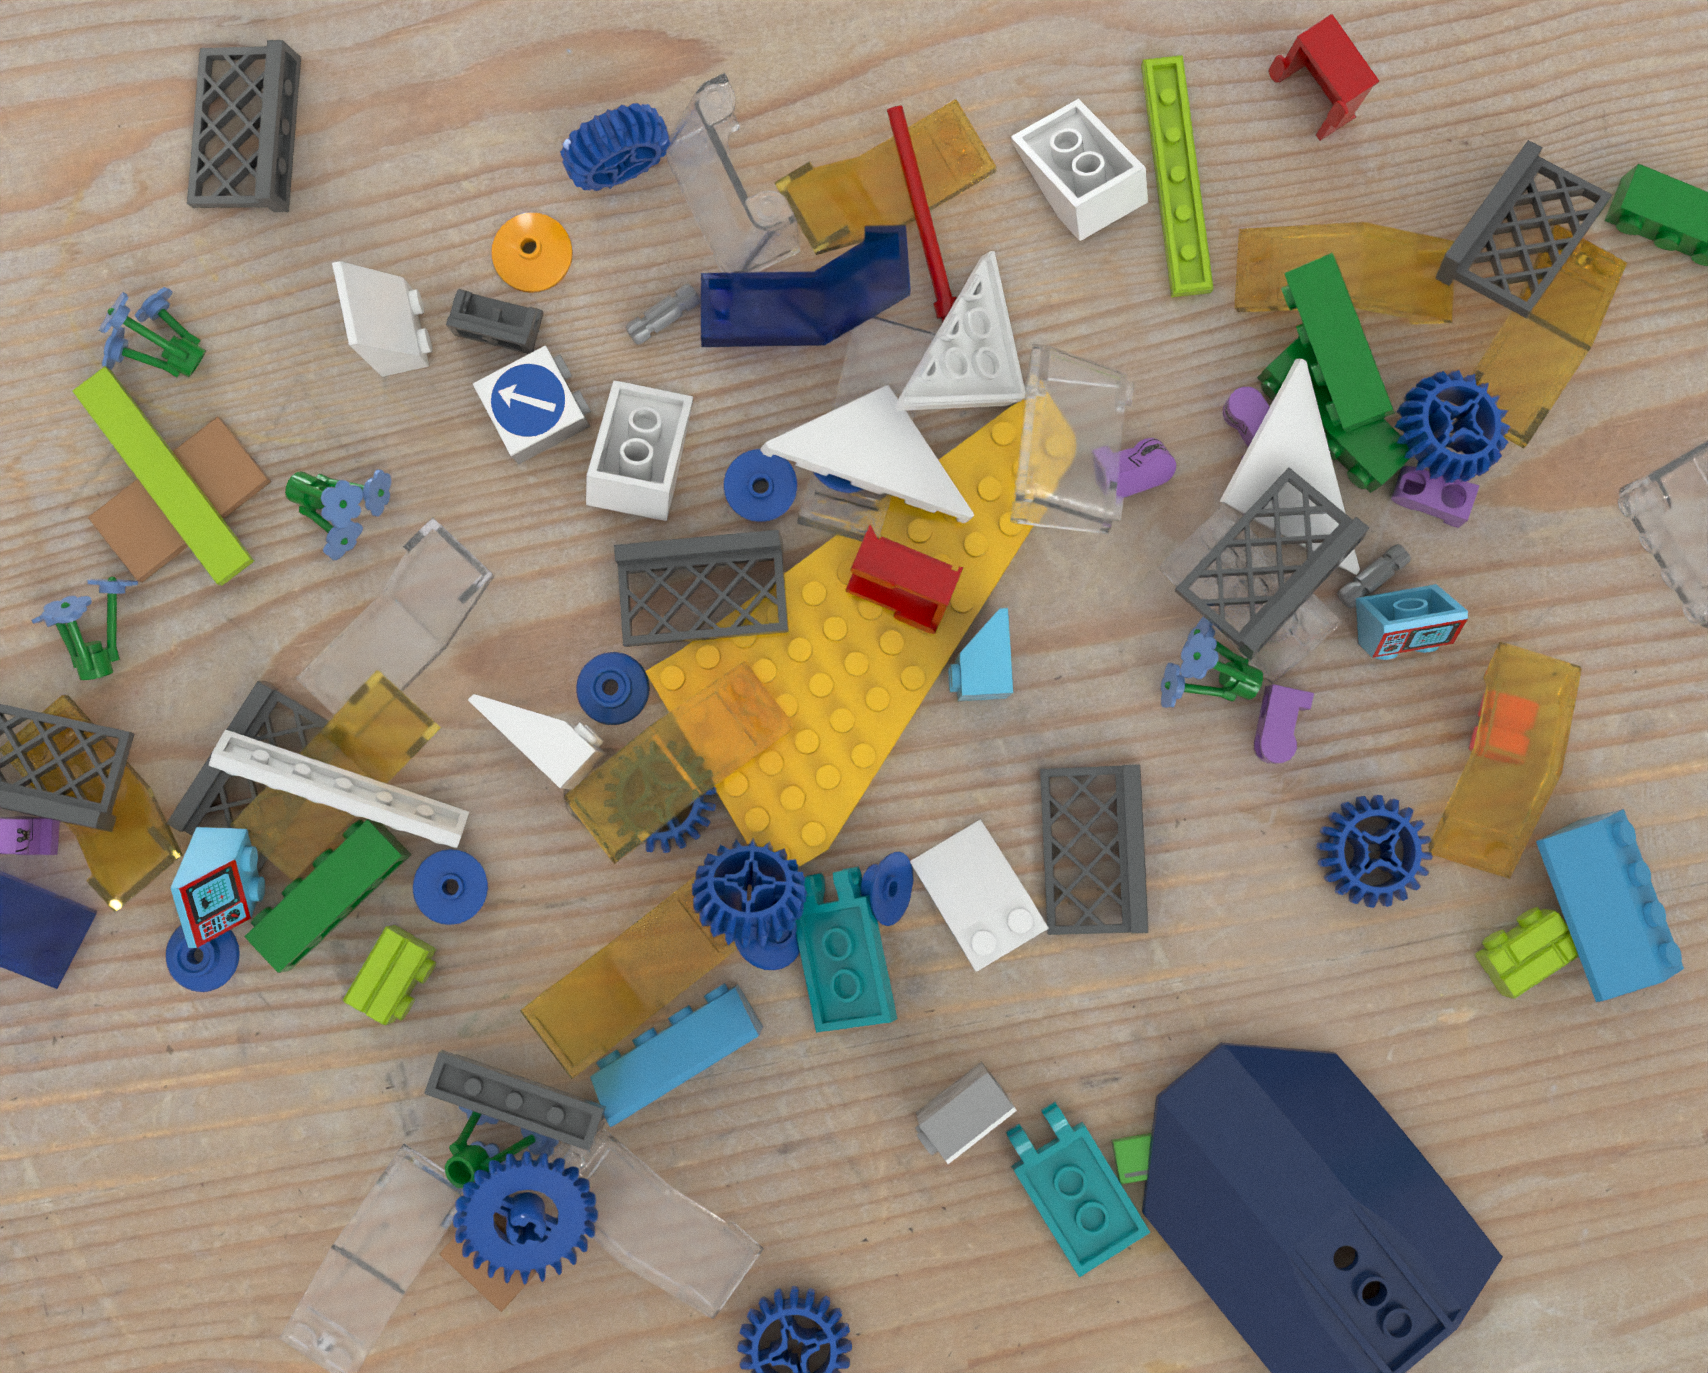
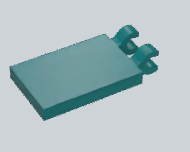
(843, 956)
(1076, 1193)

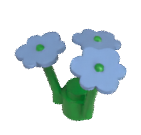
(182, 354)
(339, 505)
(1201, 655)
(90, 657)
(476, 1156)

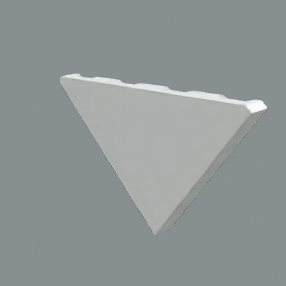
(972, 352)
(1295, 439)
(875, 452)

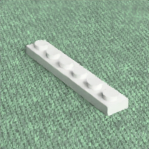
(338, 788)

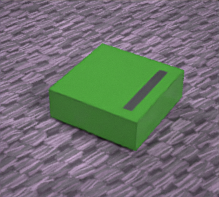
(1132, 1157)

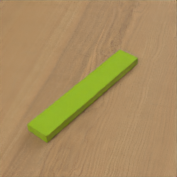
(1177, 176)
(163, 476)

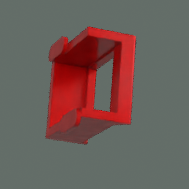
(1335, 67)
(903, 581)

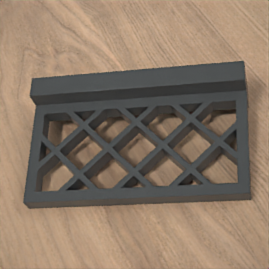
(275, 122)
(1499, 206)
(695, 553)
(1305, 577)
(212, 781)
(57, 805)
(1130, 857)
(515, 1100)

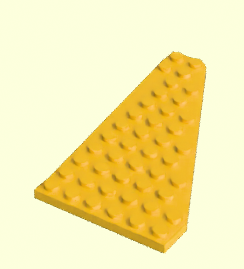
(847, 665)

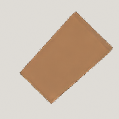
(140, 529)

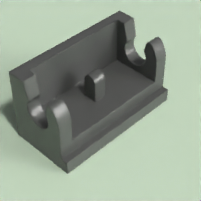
(494, 322)

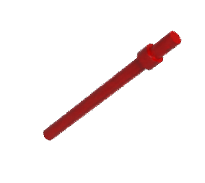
(921, 211)

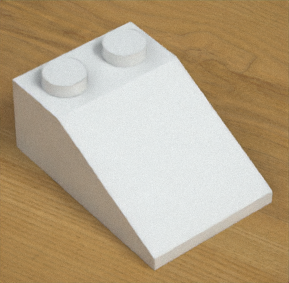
(1082, 169)
(382, 319)
(638, 451)
(554, 746)
(978, 895)

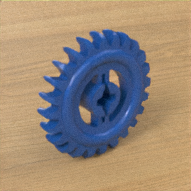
(532, 1235)

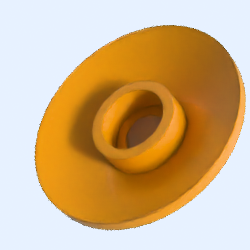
(538, 269)

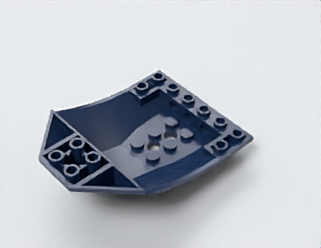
(1274, 1167)

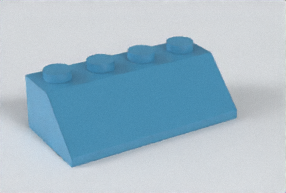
(1610, 905)
(674, 1054)

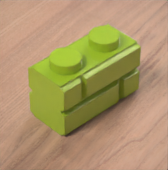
(1527, 952)
(390, 976)

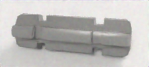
(663, 314)
(1374, 575)

